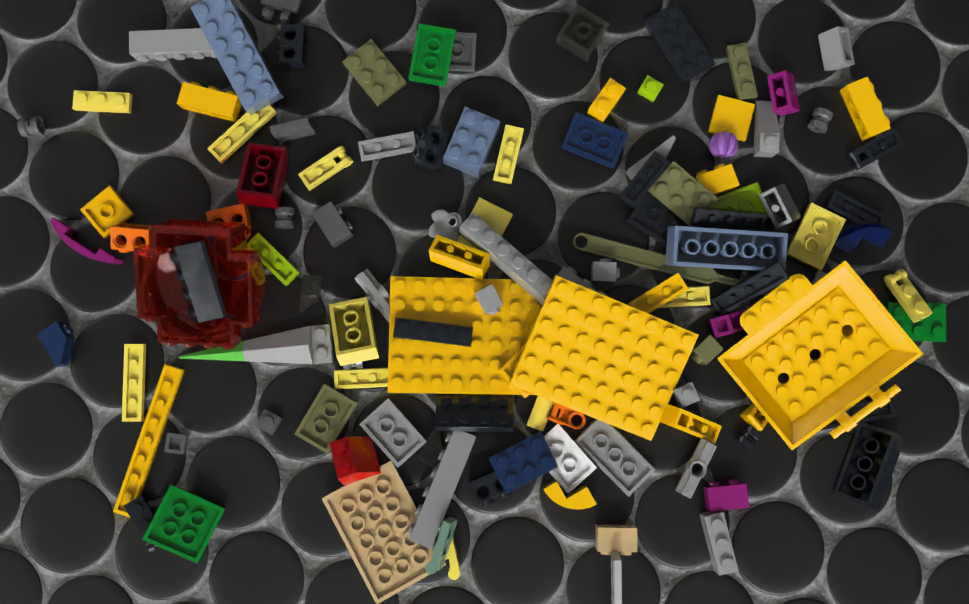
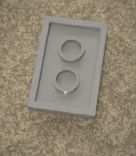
(393, 432)

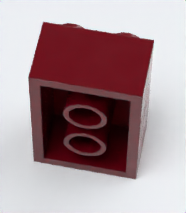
(262, 175)

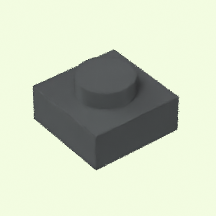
(269, 422)
(176, 443)

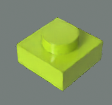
(650, 88)

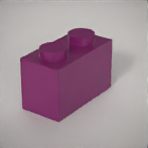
(783, 93)
(726, 495)

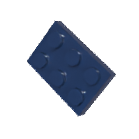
(594, 140)
(523, 462)

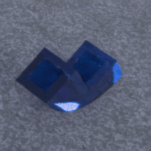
(872, 232)

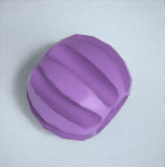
(723, 144)

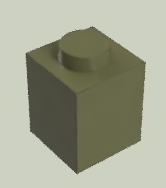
(706, 350)

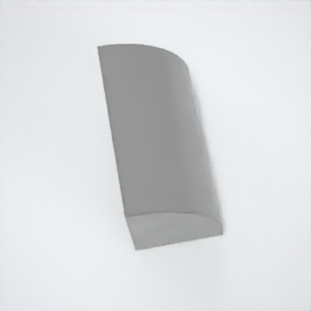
(836, 49)

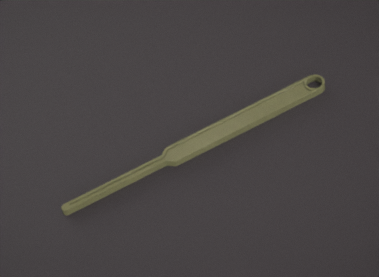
(650, 260)

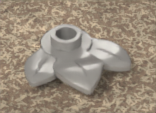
(443, 226)

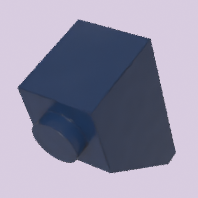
(58, 342)

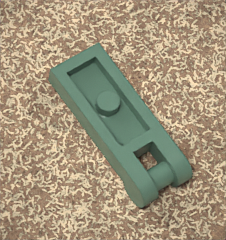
(441, 545)

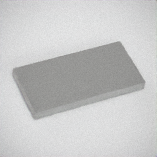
(614, 456)

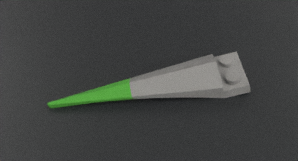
(296, 346)

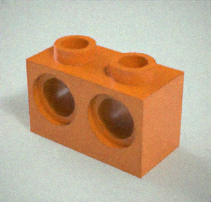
(230, 214)
(132, 233)

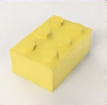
(353, 331)

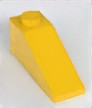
(690, 423)

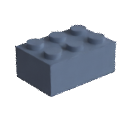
(471, 142)

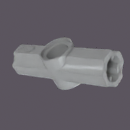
(375, 292)
(690, 480)

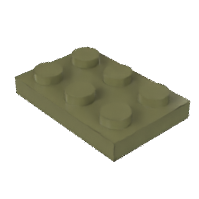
(374, 72)
(681, 192)
(326, 418)

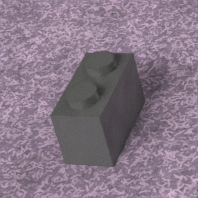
(780, 206)
(332, 224)

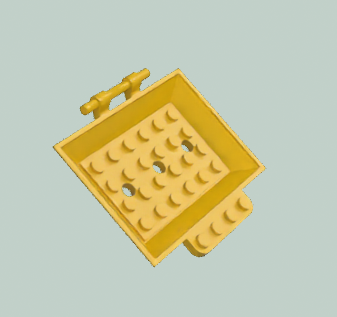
(850, 367)

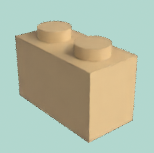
(616, 538)

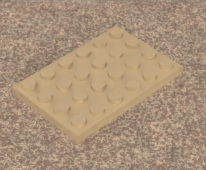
(374, 525)

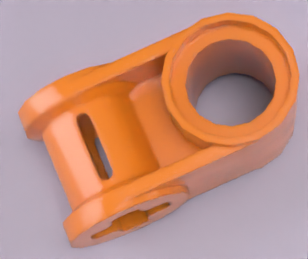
(565, 415)

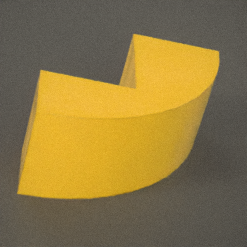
(577, 499)

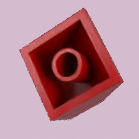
(354, 459)

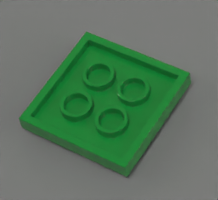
(183, 523)

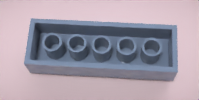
(237, 54)
(724, 248)

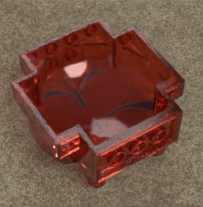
(237, 274)

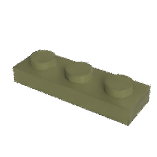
(741, 72)

